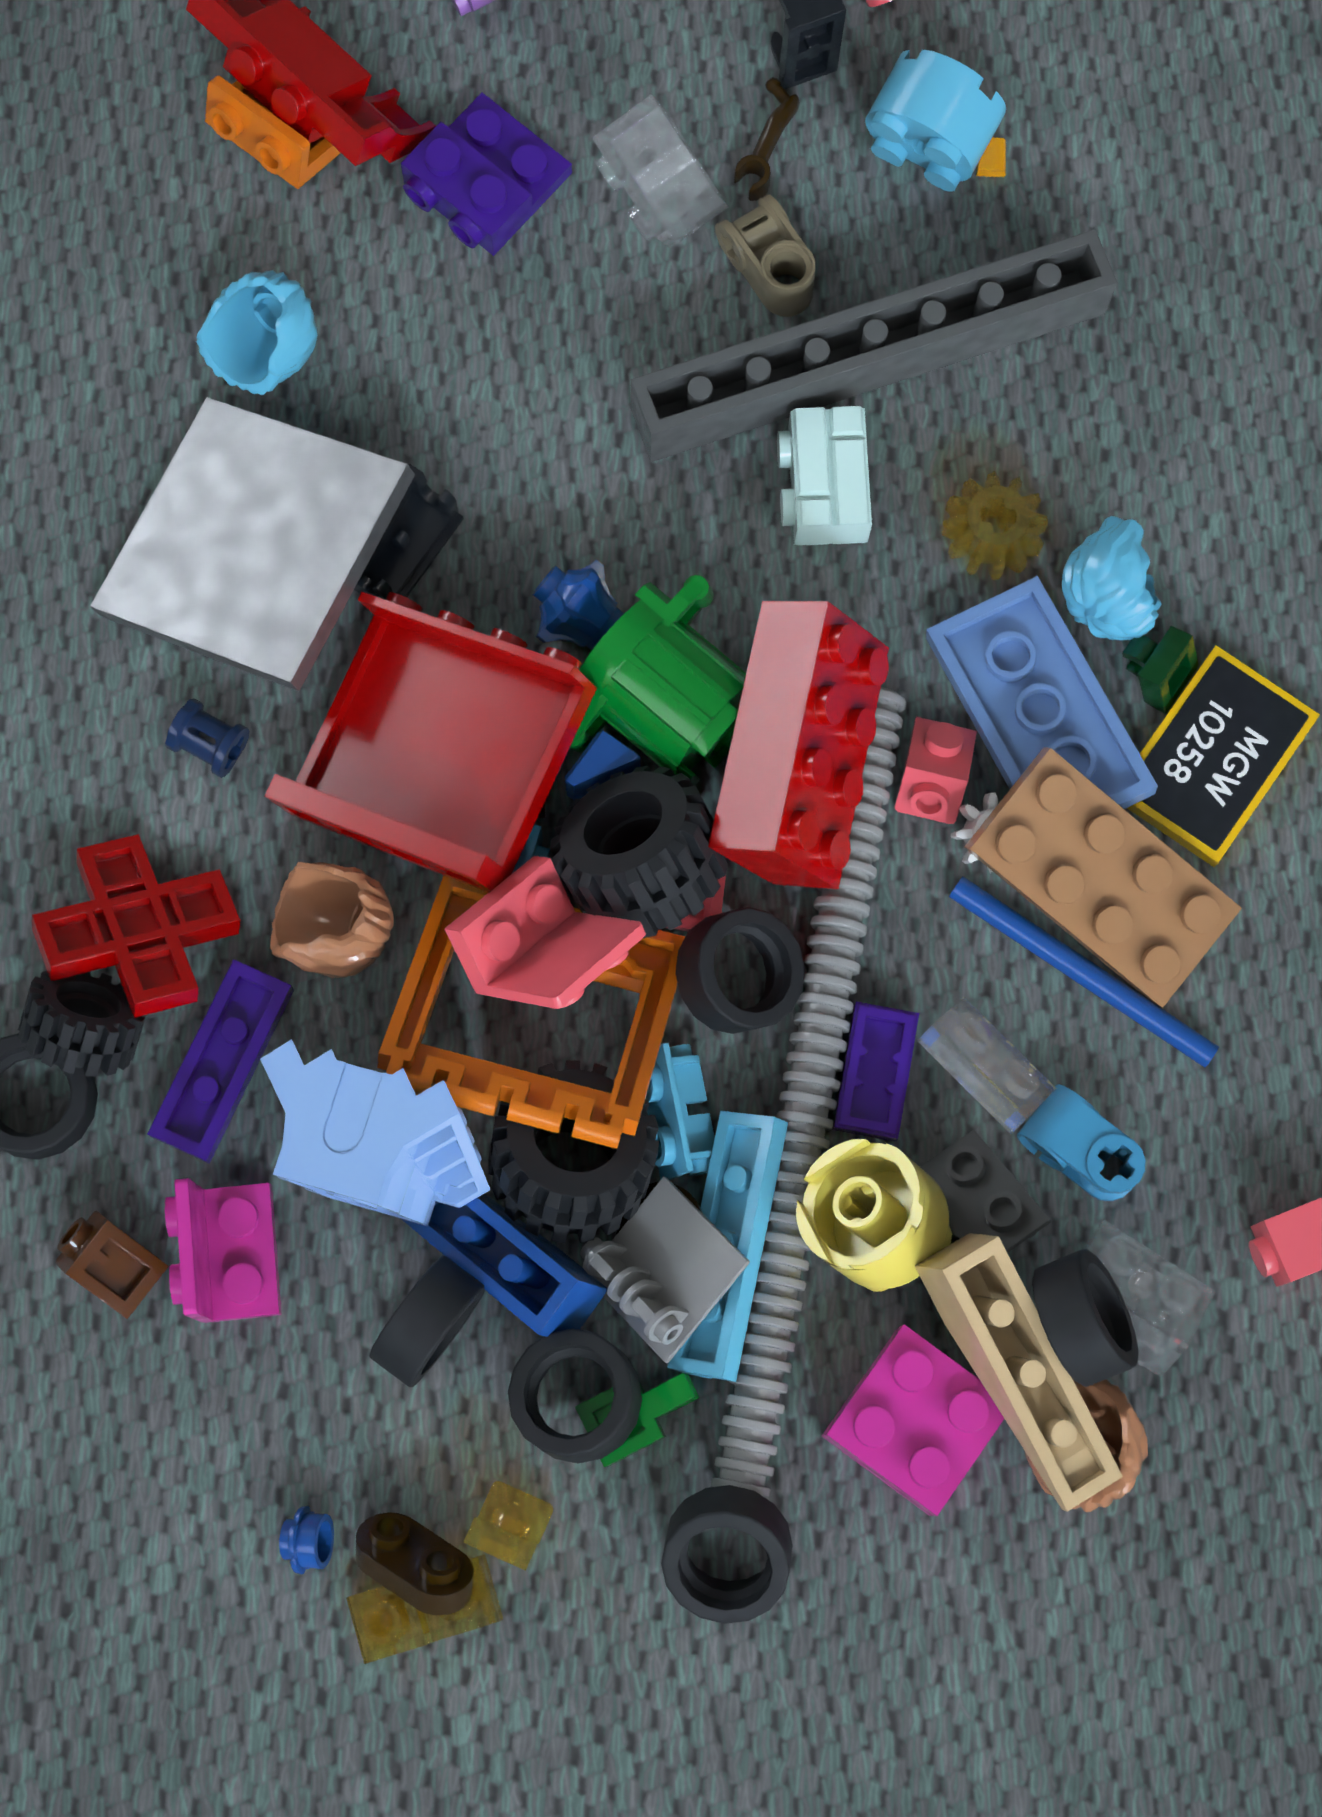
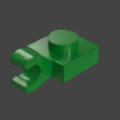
(655, 1404)

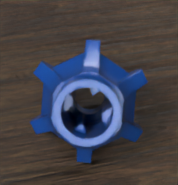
(576, 606)

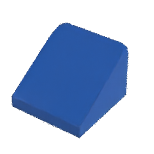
(598, 761)

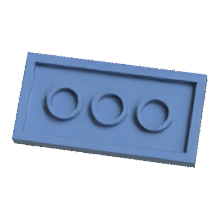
(1036, 691)

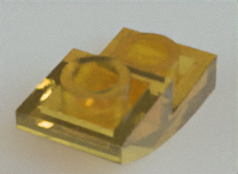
(392, 1626)

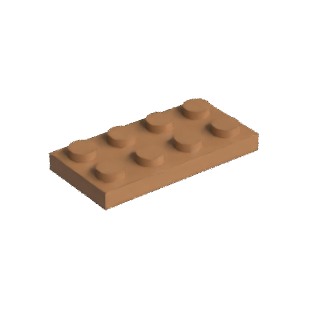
(1103, 877)

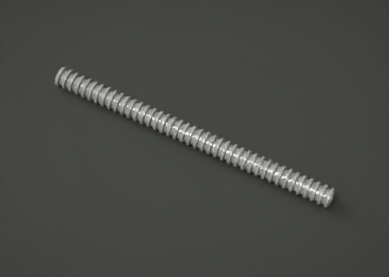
(807, 1112)

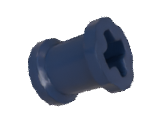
(185, 735)

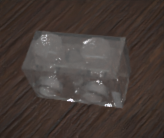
(658, 172)

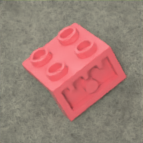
(532, 944)

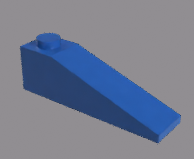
(514, 1265)

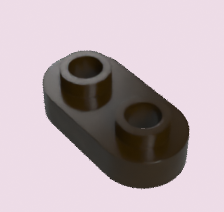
(406, 1562)

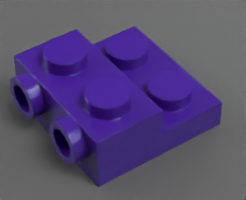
(483, 174)

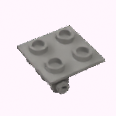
(665, 1268)

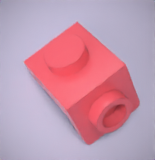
(936, 770)

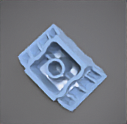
(371, 1137)

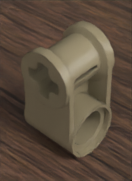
(767, 247)

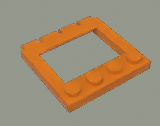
(532, 1097)

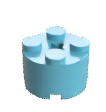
(934, 117)

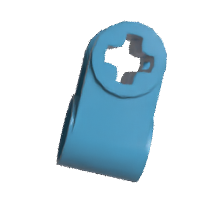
(1076, 1142)

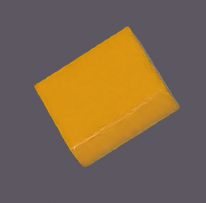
(993, 160)

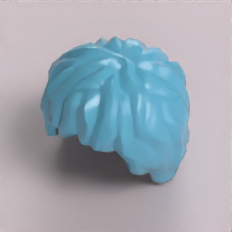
(258, 331)
(1109, 582)

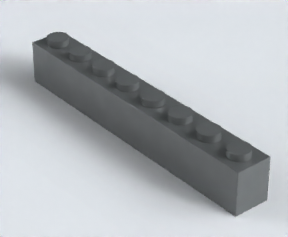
(872, 345)

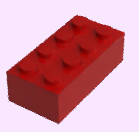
(800, 744)

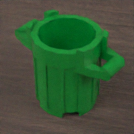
(664, 682)

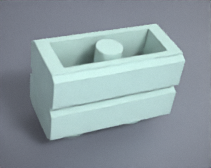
(827, 476)

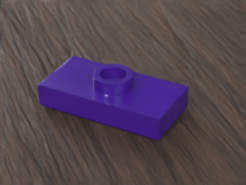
(876, 1071)

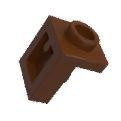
(108, 1263)

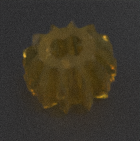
(976, 537)

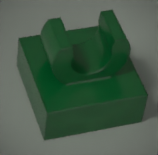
(1162, 667)

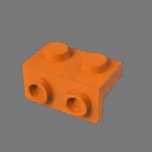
(255, 129)

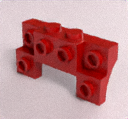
(308, 78)

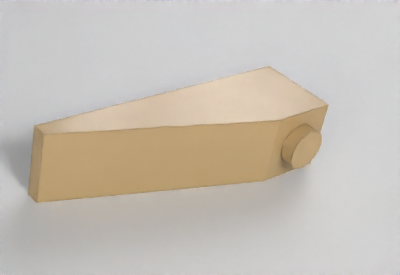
(1011, 1355)

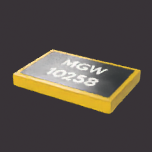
(1219, 754)

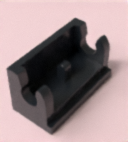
(809, 40)
(411, 540)

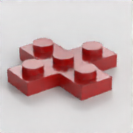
(136, 925)

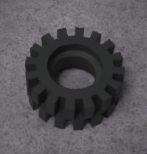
(80, 1023)

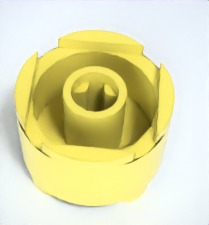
(872, 1214)

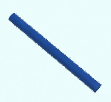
(1084, 972)

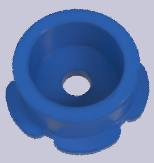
(307, 1540)

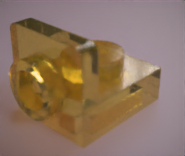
(510, 1525)

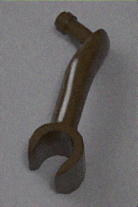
(776, 123)

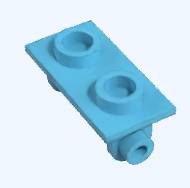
(683, 1139)

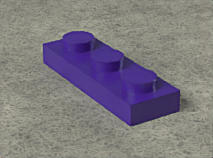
(221, 1061)

